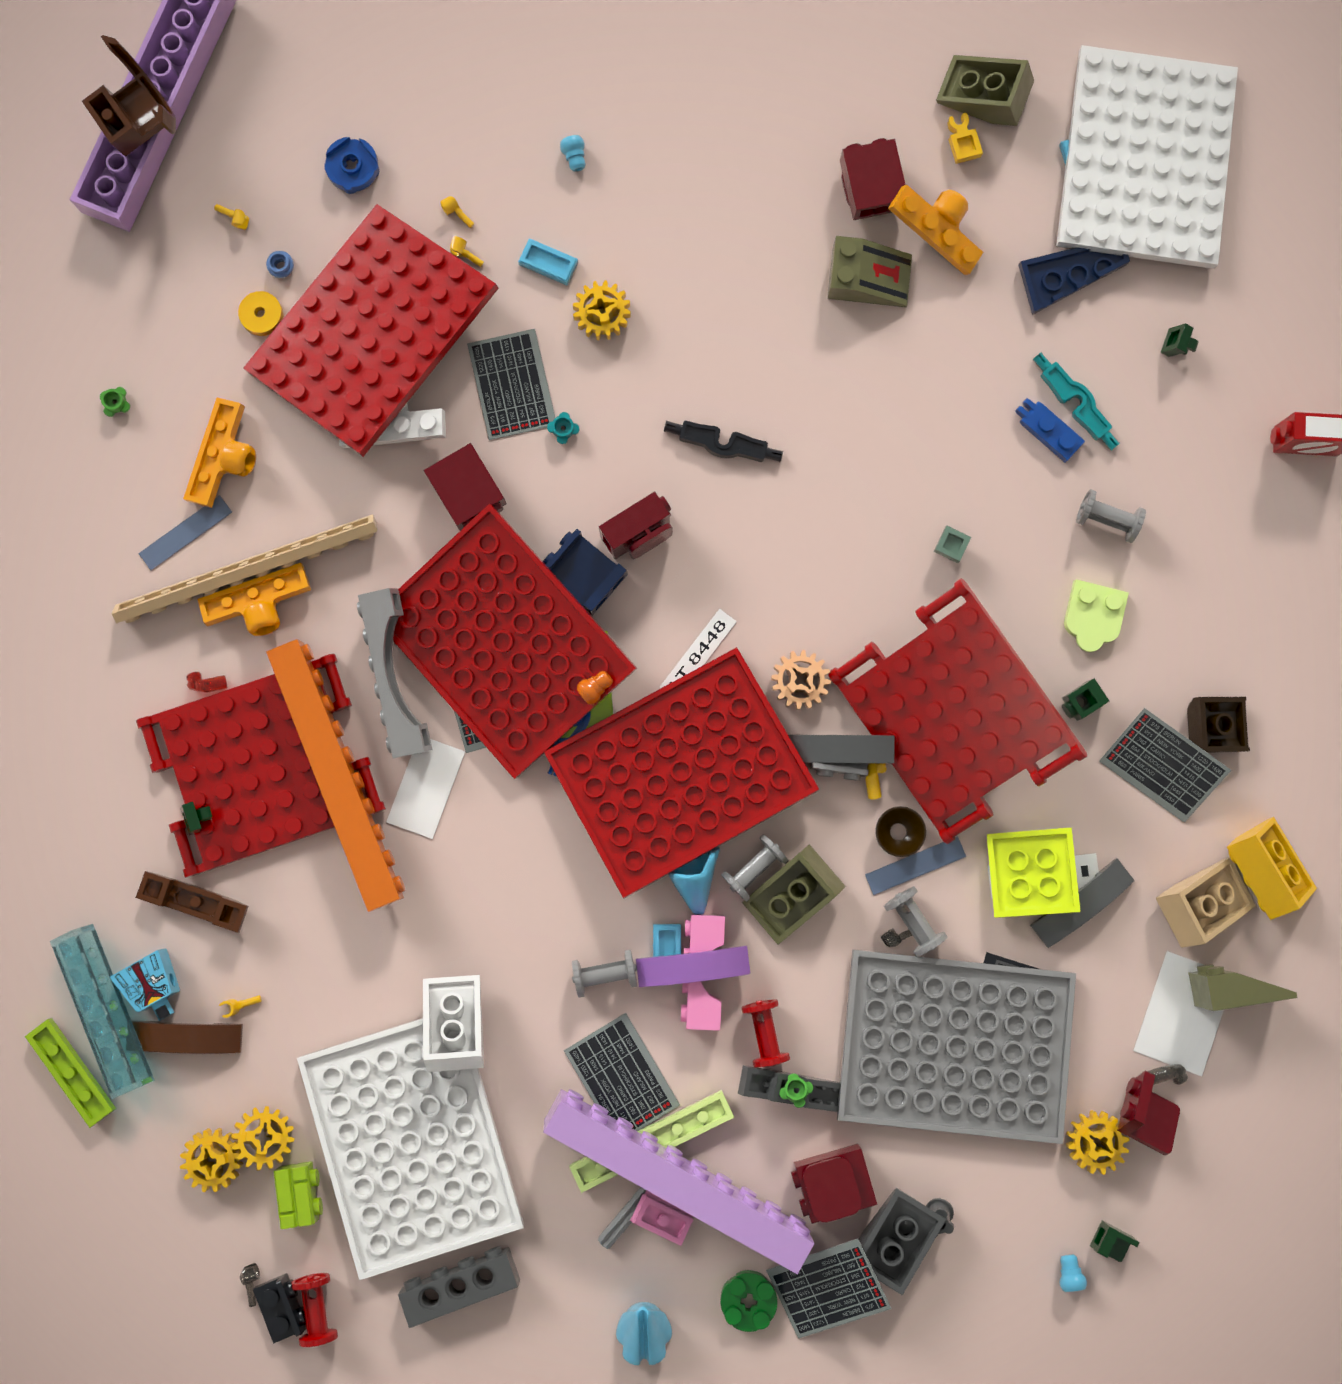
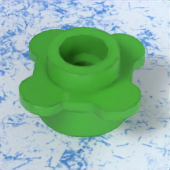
(107, 398)
(788, 1091)

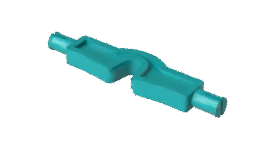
(1086, 413)

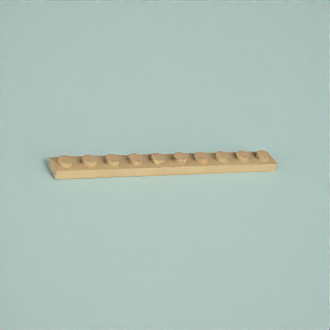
(237, 572)

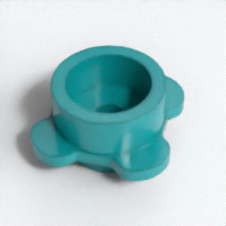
(563, 420)

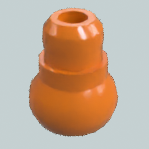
(594, 687)

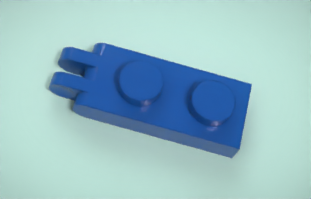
(1049, 429)

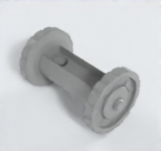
(1111, 516)
(755, 867)
(915, 921)
(604, 973)

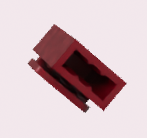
(871, 177)
(464, 485)
(638, 527)
(834, 1184)

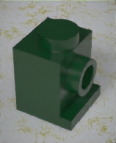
(1092, 696)

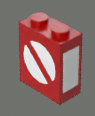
(1308, 434)

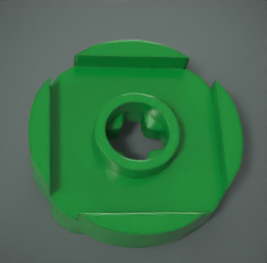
(759, 1314)

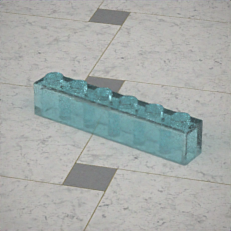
(102, 1010)

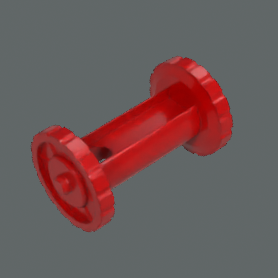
(765, 1033)
(314, 1310)

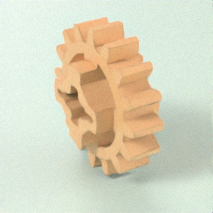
(808, 690)

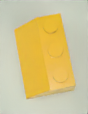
(1272, 869)

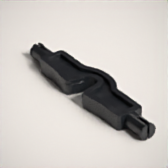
(738, 445)

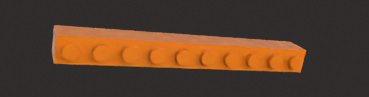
(335, 774)

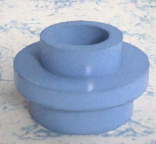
(277, 257)

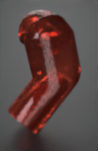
(206, 685)

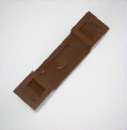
(192, 900)
(189, 1038)

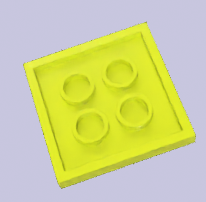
(1033, 873)

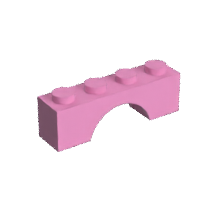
(702, 1008)

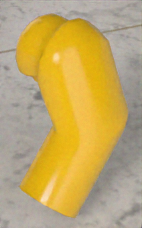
(872, 779)

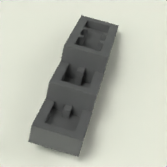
(767, 1084)

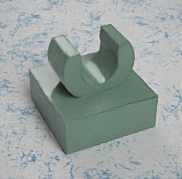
(952, 544)

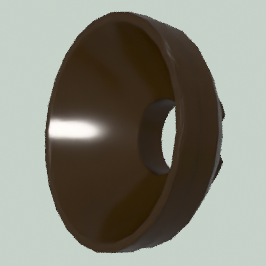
(914, 828)

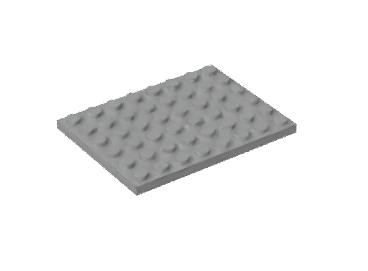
(957, 1046)

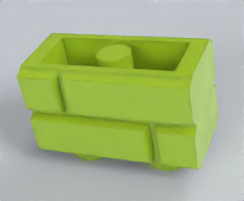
(297, 1195)

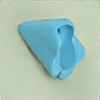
(695, 880)
(644, 1333)

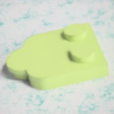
(1094, 614)

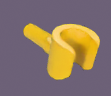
(450, 205)
(239, 219)
(457, 248)
(237, 1005)

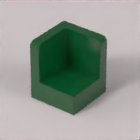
(1112, 1241)

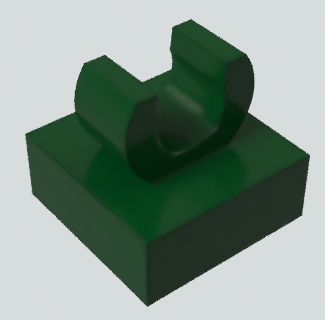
(1179, 341)
(193, 817)

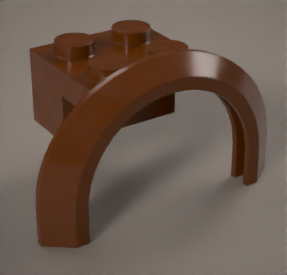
(133, 111)

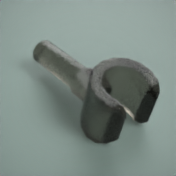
(892, 939)
(249, 1274)

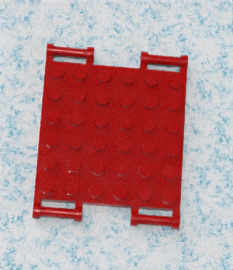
(958, 711)
(248, 767)

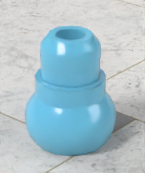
(573, 149)
(1071, 1274)

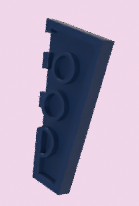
(1064, 273)

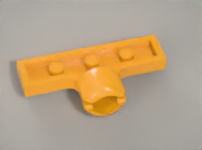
(939, 225)
(219, 454)
(255, 600)

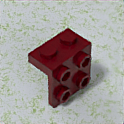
(1148, 1116)

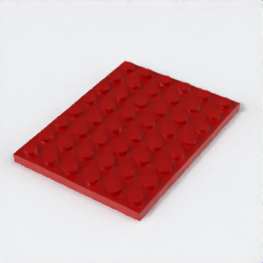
(370, 329)
(504, 641)
(680, 772)

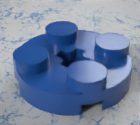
(351, 179)

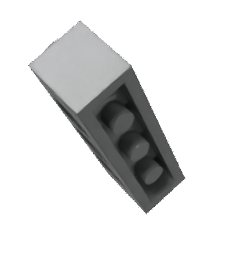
(420, 1309)

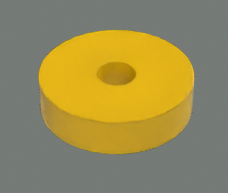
(252, 305)

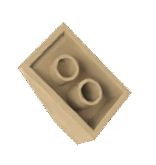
(1205, 903)

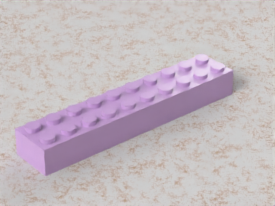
(174, 60)
(679, 1180)

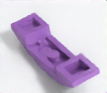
(693, 967)

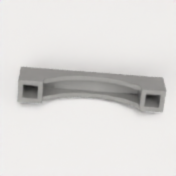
(380, 614)

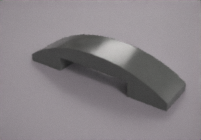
(845, 748)
(1093, 898)

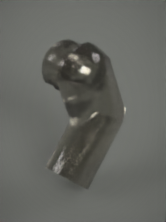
(1169, 1072)

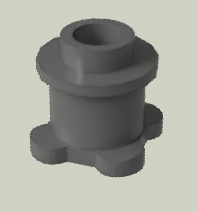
(946, 1210)

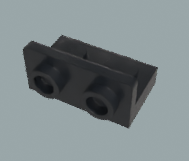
(280, 1308)

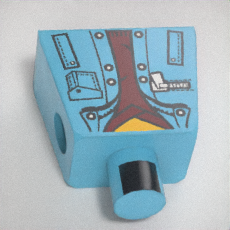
(149, 983)

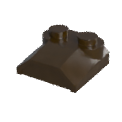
(1218, 724)

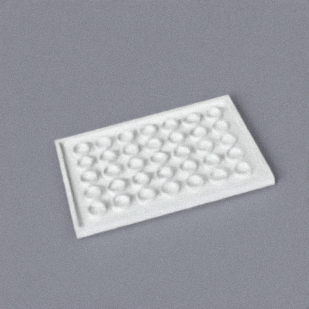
(1148, 157)
(407, 1150)

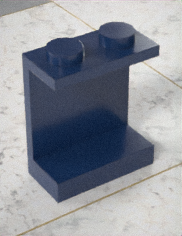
(585, 571)

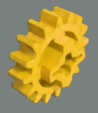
(590, 313)
(248, 1137)
(1090, 1151)
(212, 1172)

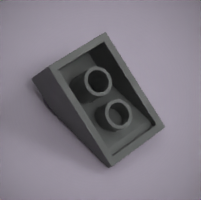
(899, 1239)

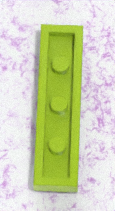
(70, 1072)

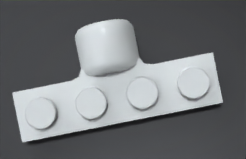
(413, 427)

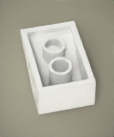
(452, 1023)

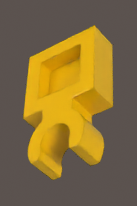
(964, 142)

